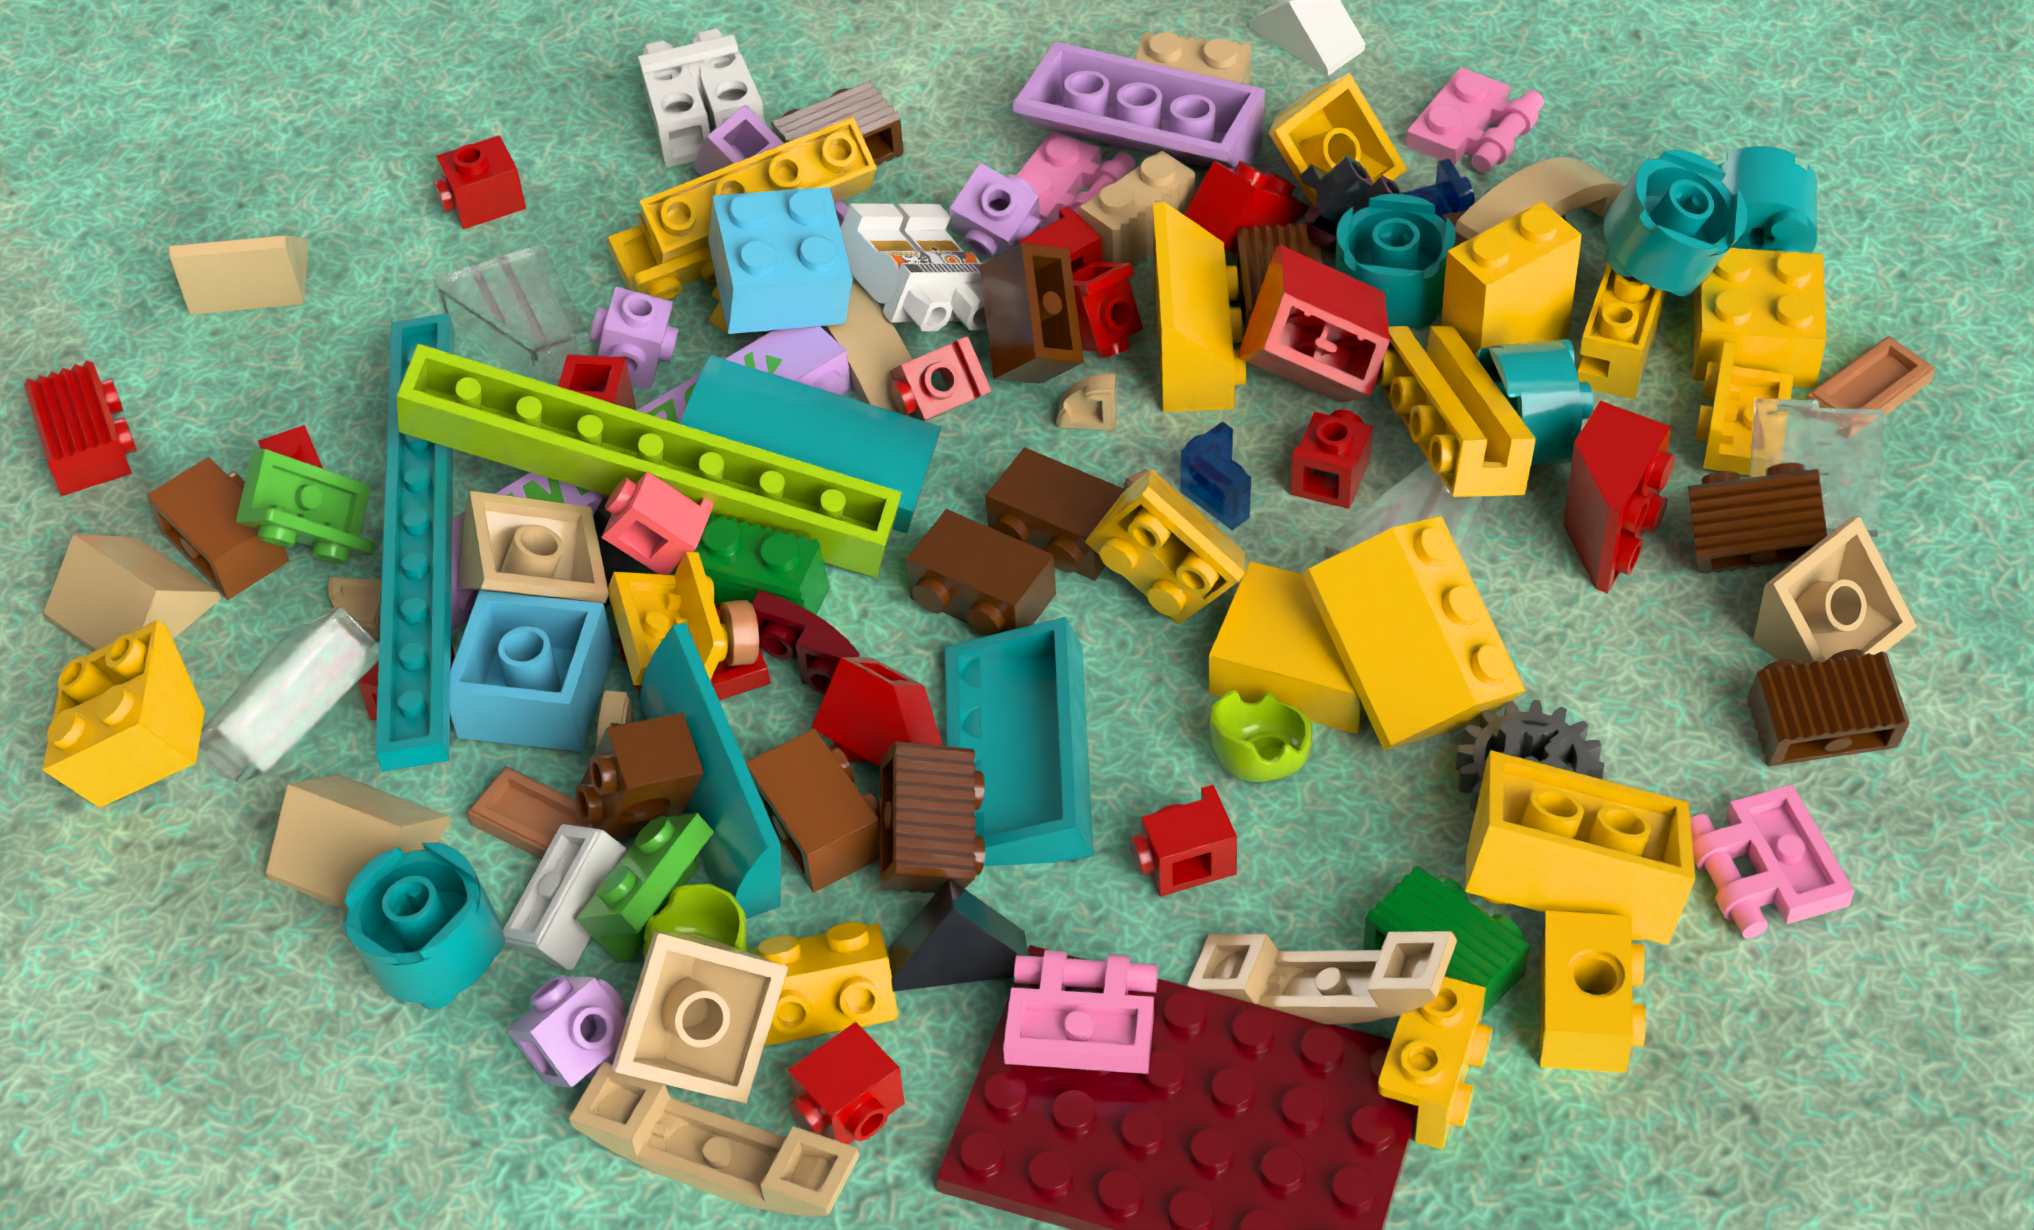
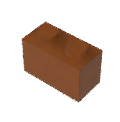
(199, 520)
(817, 809)

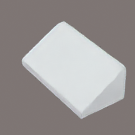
(557, 893)

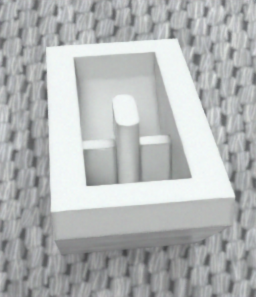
(1311, 31)

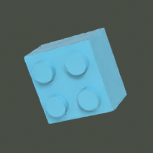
(779, 260)
(530, 670)

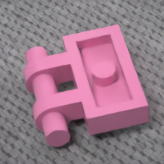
(1462, 112)
(1064, 167)
(1786, 851)
(1081, 1027)

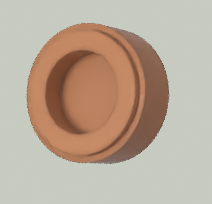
(742, 631)

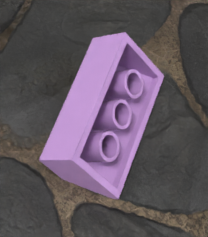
(1143, 106)

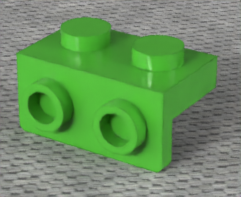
(304, 506)
(643, 882)

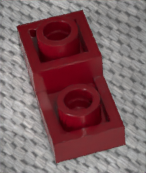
(796, 633)

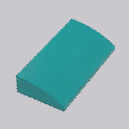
(815, 428)
(1025, 716)
(744, 846)

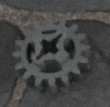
(1529, 737)

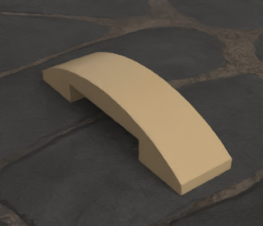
(1558, 182)
(871, 348)
(1327, 984)
(712, 1151)

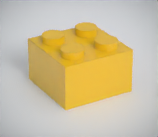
(1767, 307)

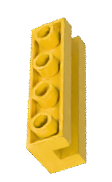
(831, 157)
(1620, 334)
(1456, 413)

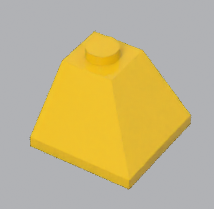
(1327, 127)

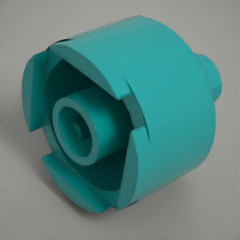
(1777, 199)
(1673, 222)
(1399, 250)
(1543, 391)
(422, 924)

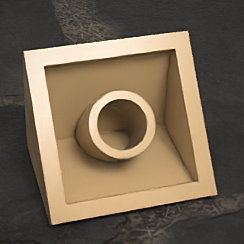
(241, 273)
(531, 548)
(120, 586)
(1833, 601)
(336, 828)
(700, 1016)

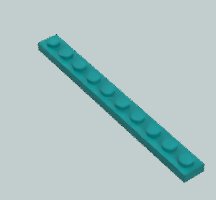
(415, 574)

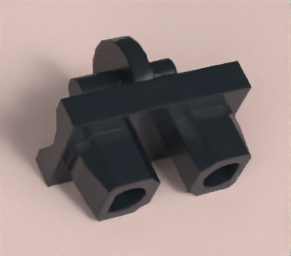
(1337, 192)

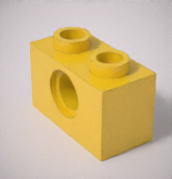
(1581, 1027)

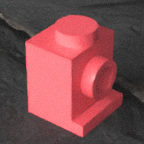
(654, 522)

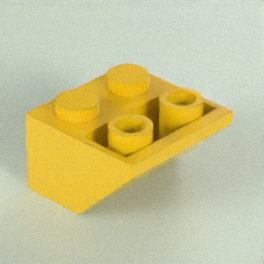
(1167, 548)
(124, 717)

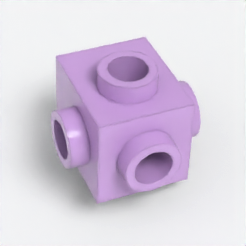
(994, 212)
(636, 330)
(570, 1029)

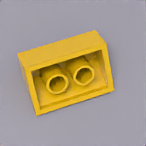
(1195, 315)
(1413, 633)
(1580, 846)

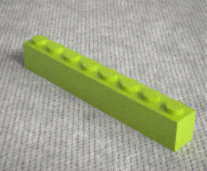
(602, 443)

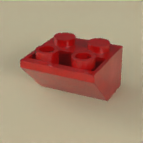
(1317, 328)
(1616, 490)

